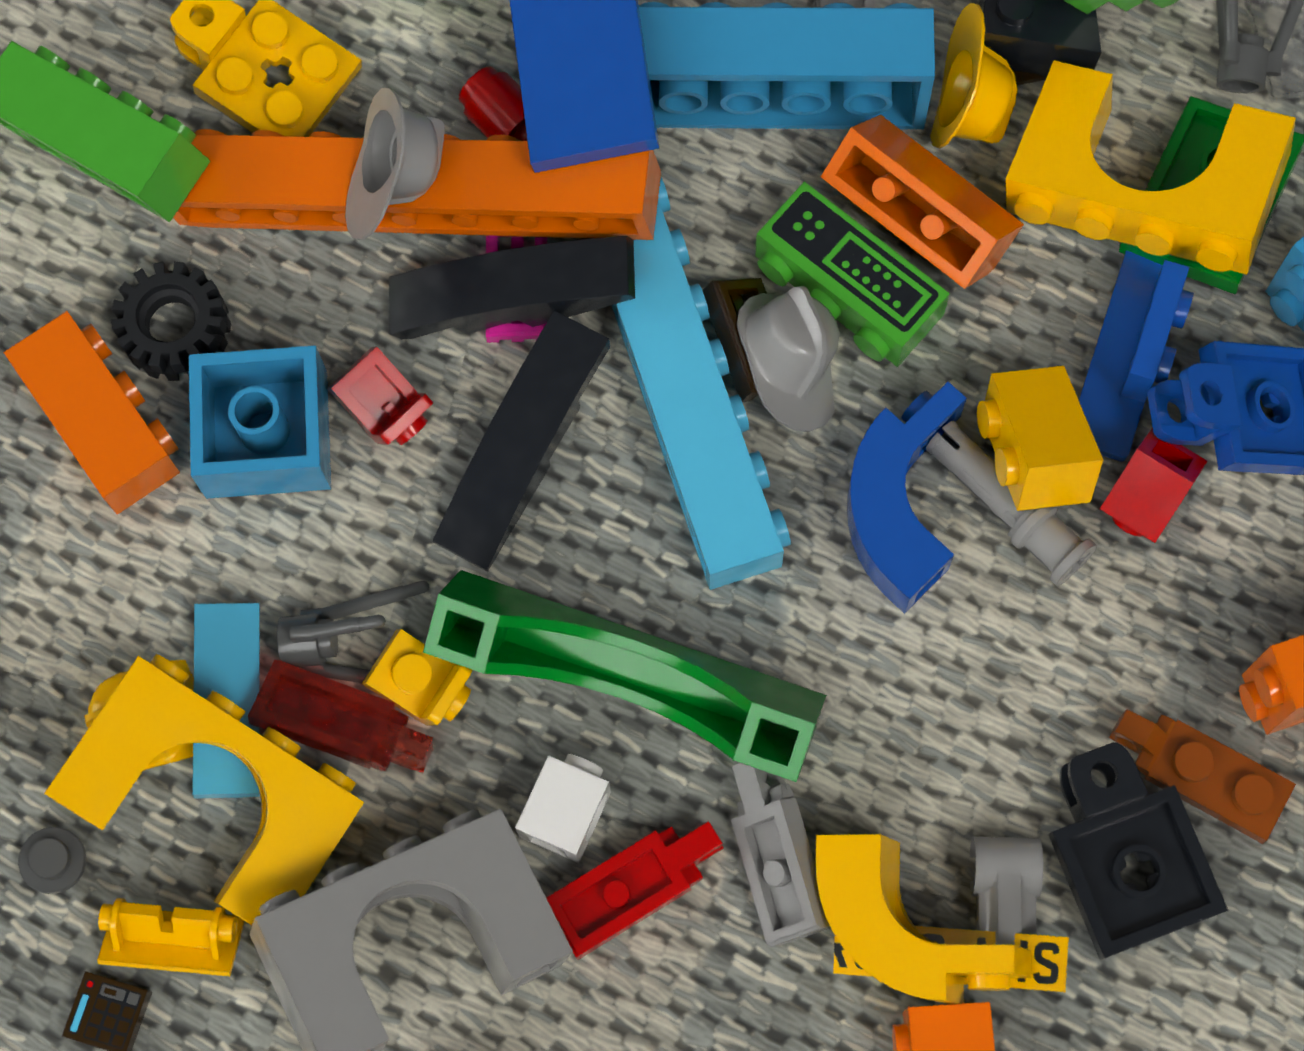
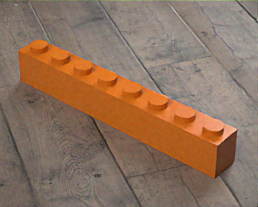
(477, 191)

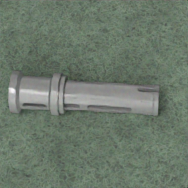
(1035, 529)

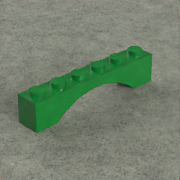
(729, 705)

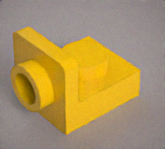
(417, 681)

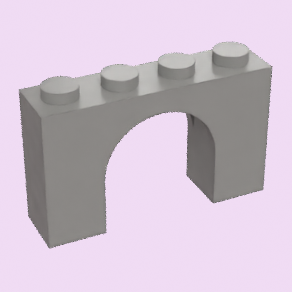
(468, 869)

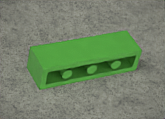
(96, 132)

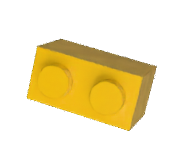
(1039, 438)

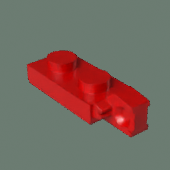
(631, 886)

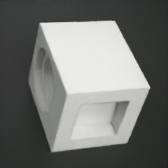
(564, 806)

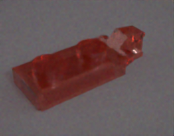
(338, 720)

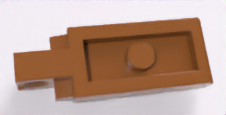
(1206, 773)

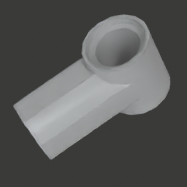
(1006, 885)

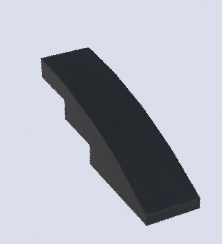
(512, 286)
(521, 440)

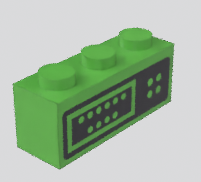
(851, 274)

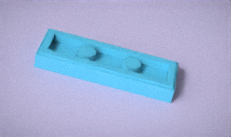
(230, 665)

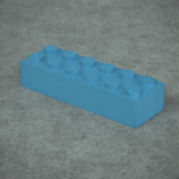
(788, 65)

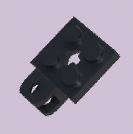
(1125, 822)

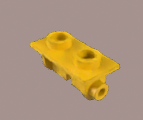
(169, 940)

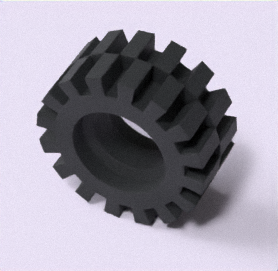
(147, 297)

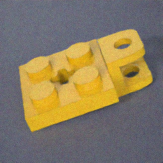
(240, 47)

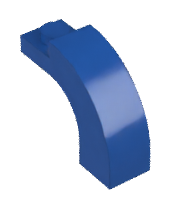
(885, 532)

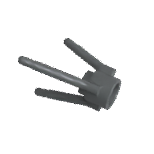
(1243, 57)
(313, 634)

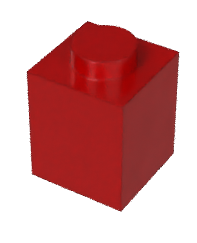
(1152, 487)

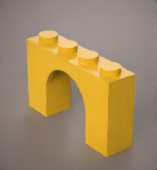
(1205, 221)
(153, 711)

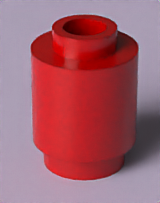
(494, 103)

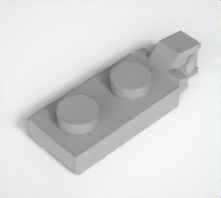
(777, 857)

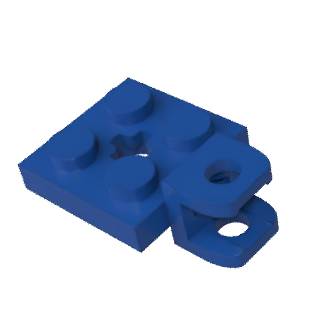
(1223, 405)

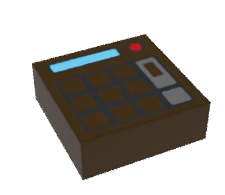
(106, 1013)

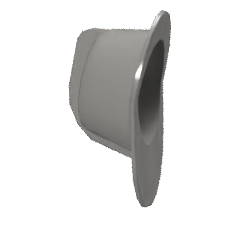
(394, 163)
(790, 355)

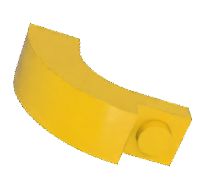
(866, 913)

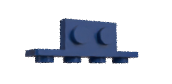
(1133, 349)

